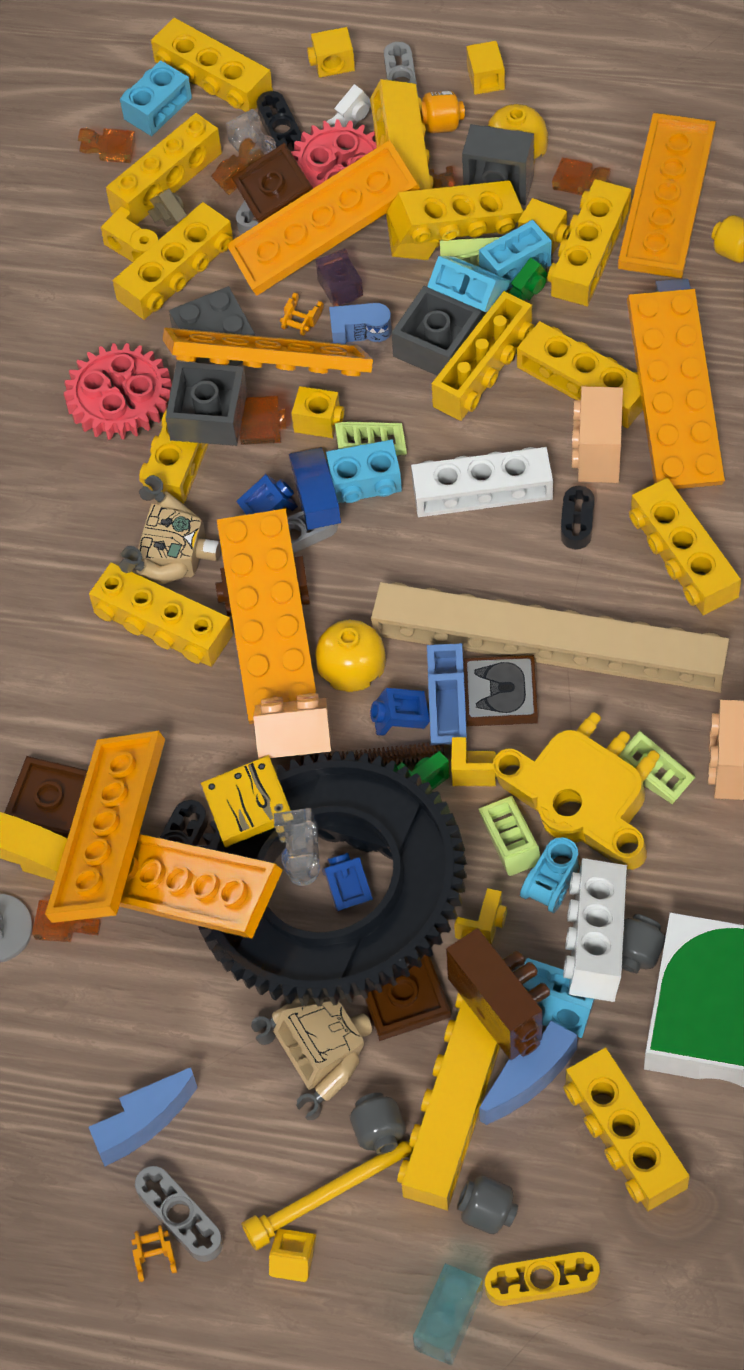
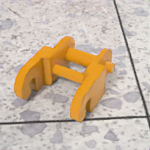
(310, 318)
(139, 1255)

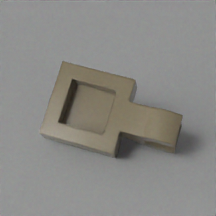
(167, 207)

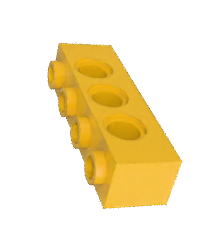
(212, 65)
(165, 167)
(454, 212)
(590, 242)
(173, 261)
(561, 364)
(186, 458)
(664, 503)
(602, 1075)

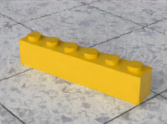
(398, 119)
(449, 1111)

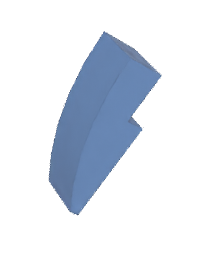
(446, 693)
(529, 1074)
(143, 1116)

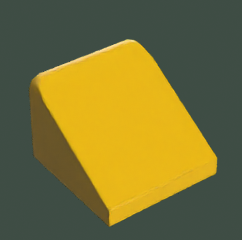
(291, 1255)

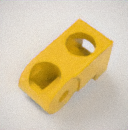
(126, 237)

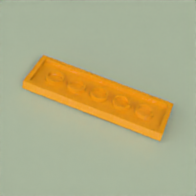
(667, 195)
(321, 218)
(257, 350)
(675, 388)
(266, 607)
(105, 827)
(199, 885)

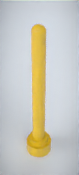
(262, 1229)

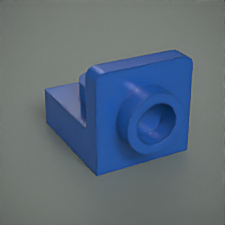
(267, 496)
(399, 709)
(347, 881)

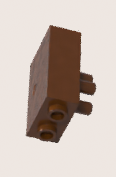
(498, 993)

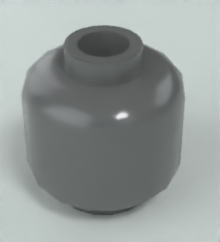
(641, 943)
(377, 1123)
(487, 1205)

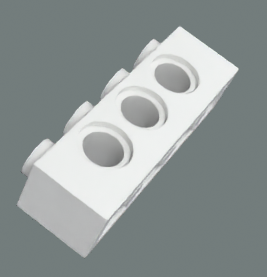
(498, 489)
(596, 930)

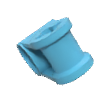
(549, 880)

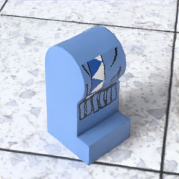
(360, 322)

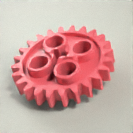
(325, 147)
(93, 398)

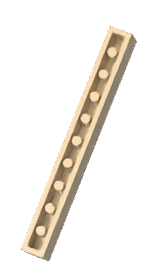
(551, 636)

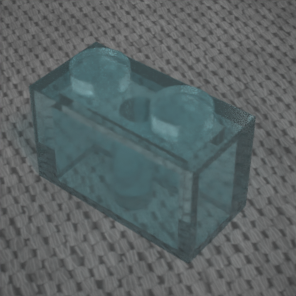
(448, 1314)

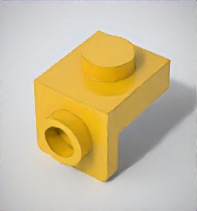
(491, 916)

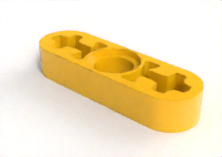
(573, 1283)

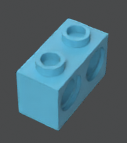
(155, 98)
(512, 251)
(467, 282)
(362, 466)
(560, 1007)

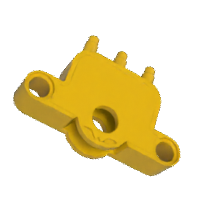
(585, 773)

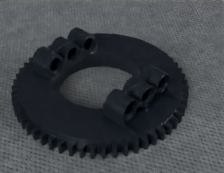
(372, 811)

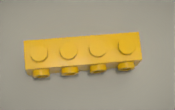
(482, 356)
(161, 615)

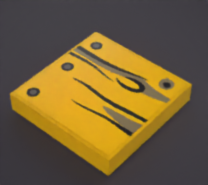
(245, 800)

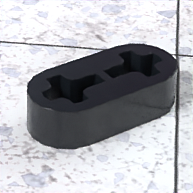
(570, 516)

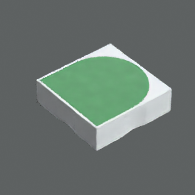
(699, 1002)

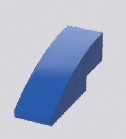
(315, 488)

